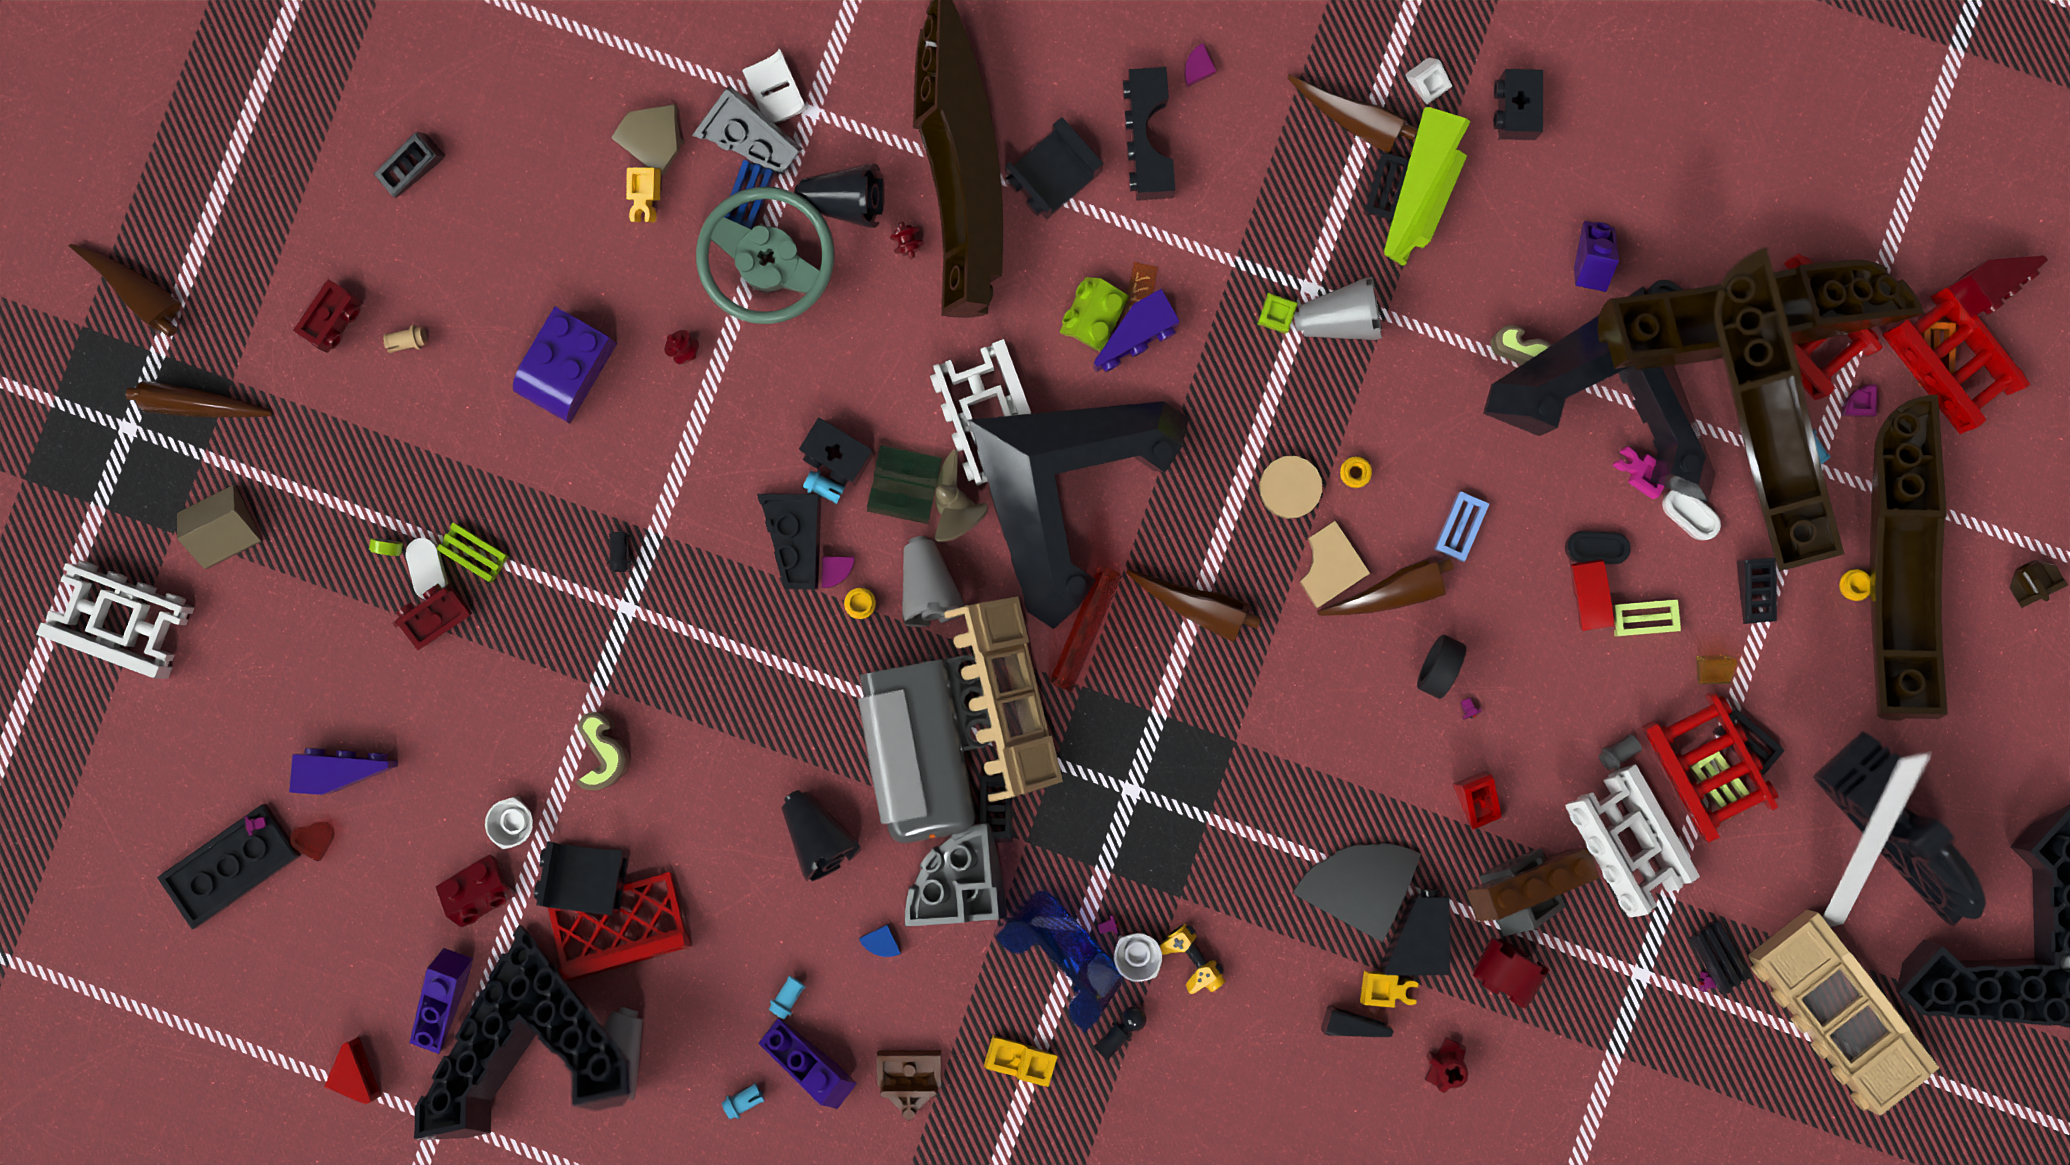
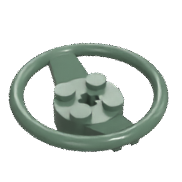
(750, 246)

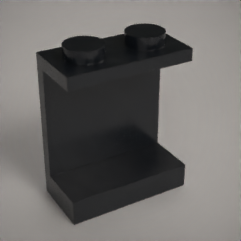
(1054, 170)
(582, 879)

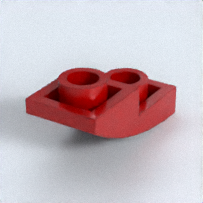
(1592, 595)

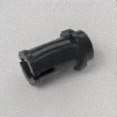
(619, 552)

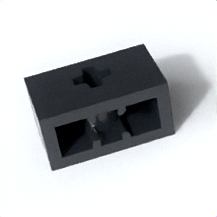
(1527, 89)
(826, 437)

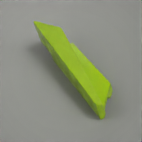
(1427, 182)

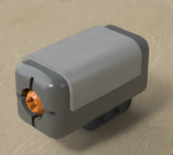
(917, 746)

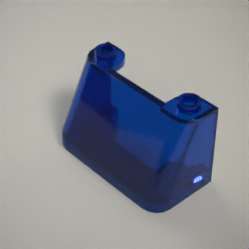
(1070, 947)

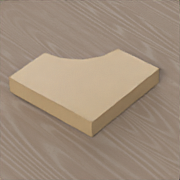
(1333, 565)

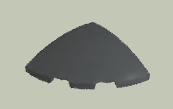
(958, 882)
(1361, 885)

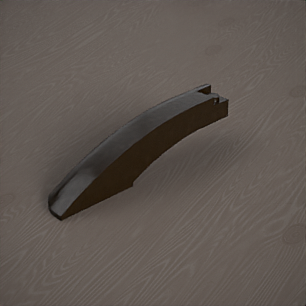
(963, 160)
(1816, 300)
(1774, 414)
(1907, 563)

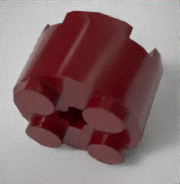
(1510, 971)

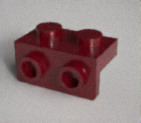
(328, 316)
(432, 616)
(474, 892)

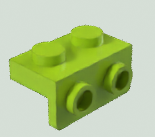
(1094, 312)

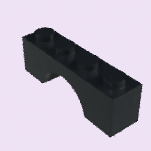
(1152, 172)

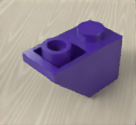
(1596, 256)

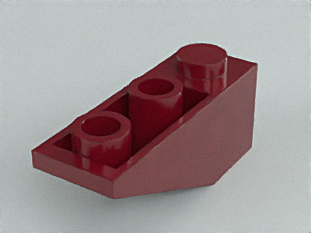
(1993, 280)

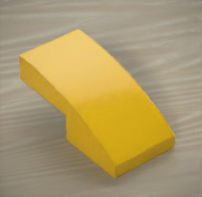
(1020, 1060)

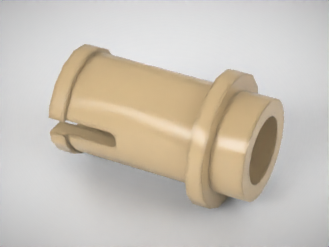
(405, 339)

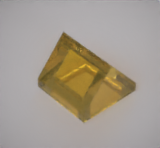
(1715, 669)

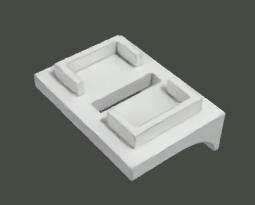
(769, 75)

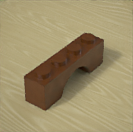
(1525, 889)

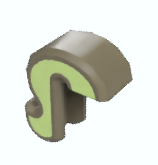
(1509, 345)
(609, 750)

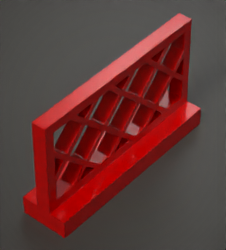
(627, 953)

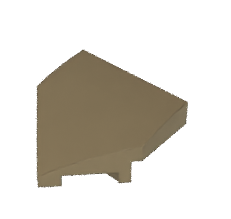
(651, 136)

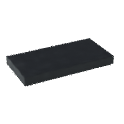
(227, 868)

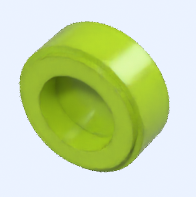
(385, 546)

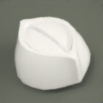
(509, 822)
(1137, 957)

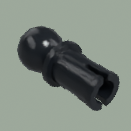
(1132, 1020)

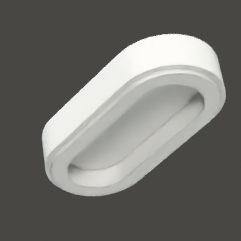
(1691, 515)
(425, 565)

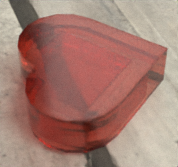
(313, 840)

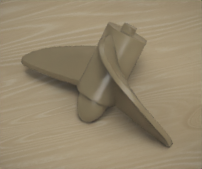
(956, 509)

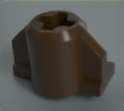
(2036, 582)

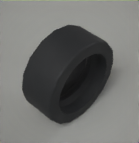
(1441, 666)

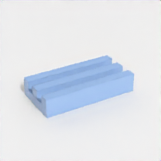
(1471, 501)

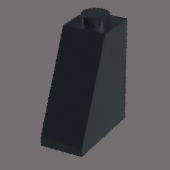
(1421, 937)

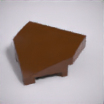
(909, 1078)

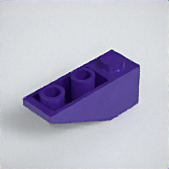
(1143, 323)
(326, 774)
(440, 999)
(807, 1065)

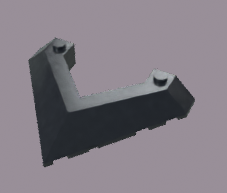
(1537, 391)
(1020, 465)
(2008, 989)
(518, 1003)

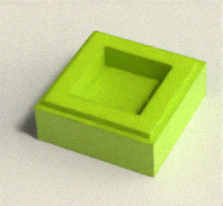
(1277, 313)

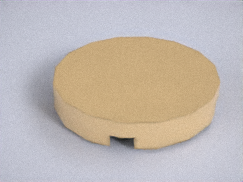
(1290, 487)

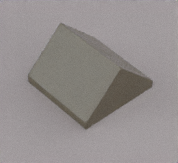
(217, 528)

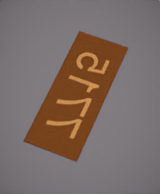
(1140, 284)

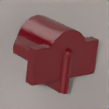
(1448, 1066)

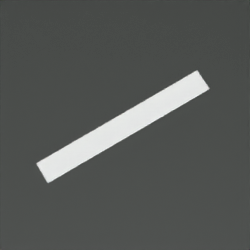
(1874, 839)

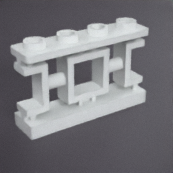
(1011, 405)
(108, 643)
(1650, 830)

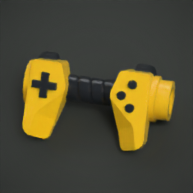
(1208, 973)

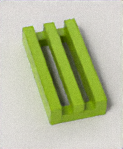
(450, 539)

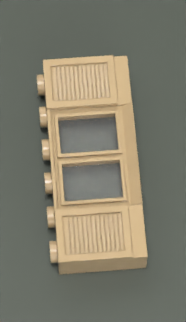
(1010, 696)
(1842, 1013)

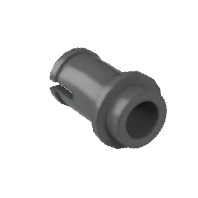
(1620, 752)

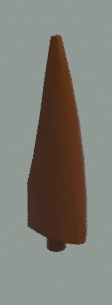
(1364, 120)
(138, 293)
(190, 402)
(1403, 588)
(1207, 609)

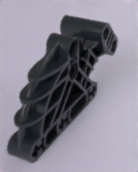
(1917, 844)

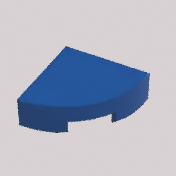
(881, 942)

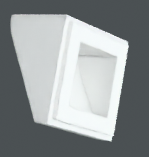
(1429, 79)

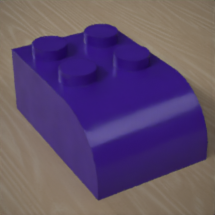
(562, 364)

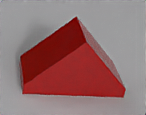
(1479, 799)
(352, 1074)

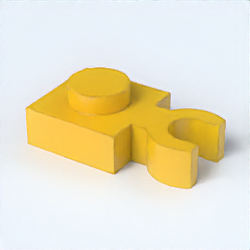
(643, 188)
(1384, 989)

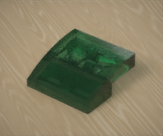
(904, 484)

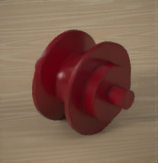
(906, 240)
(681, 347)

